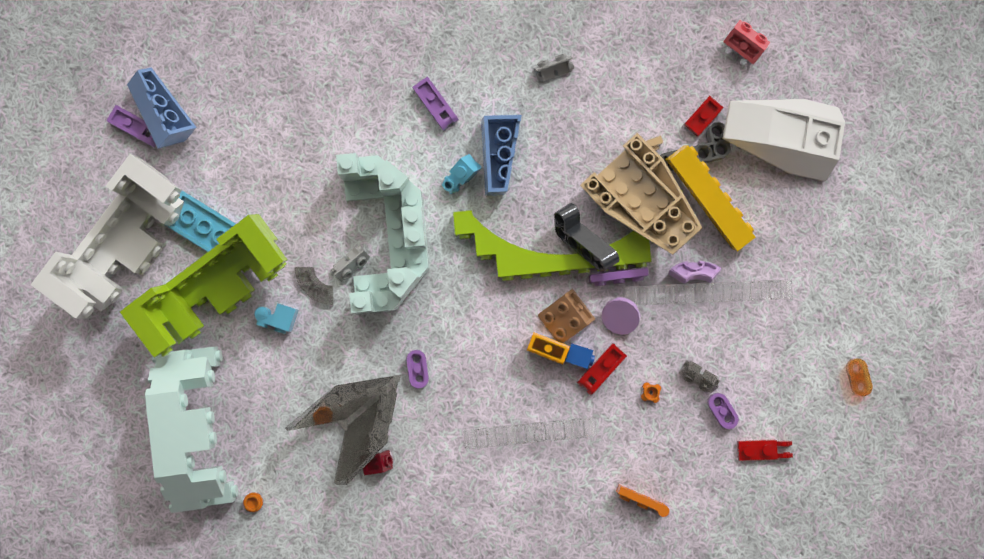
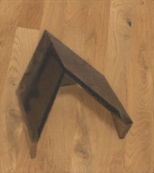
(364, 414)

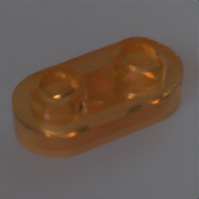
(860, 376)

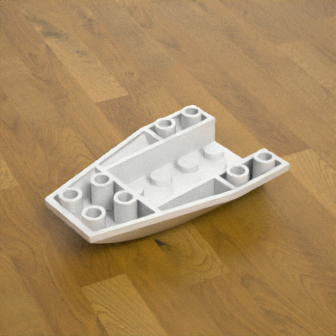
(789, 134)

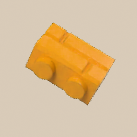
(548, 348)

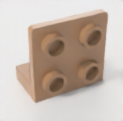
(566, 316)

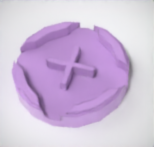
(621, 316)

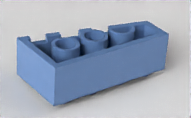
(159, 109)
(498, 148)

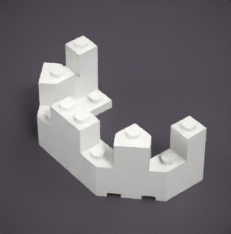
(118, 237)

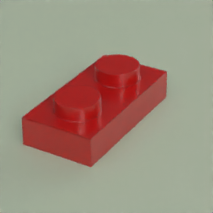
(703, 116)

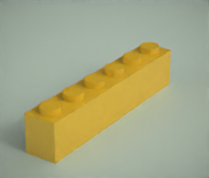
(710, 197)

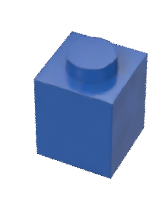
(580, 356)

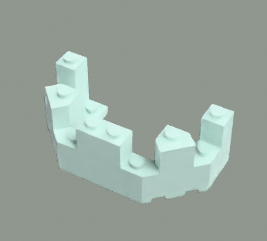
(371, 179)
(180, 431)

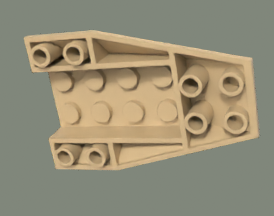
(644, 196)

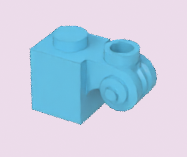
(461, 173)
(282, 319)

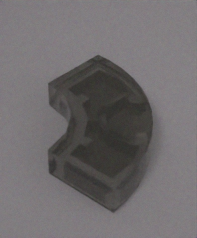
(312, 287)

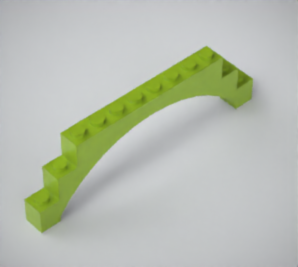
(517, 261)

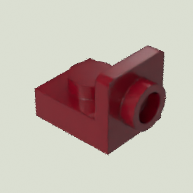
(379, 463)

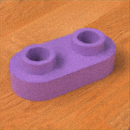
(417, 369)
(723, 410)

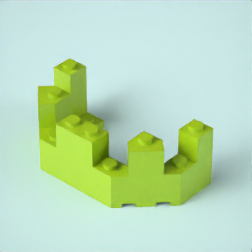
(213, 276)

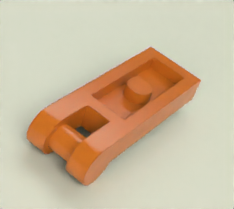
(643, 501)

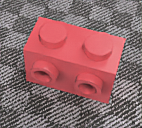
(747, 41)

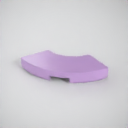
(694, 270)

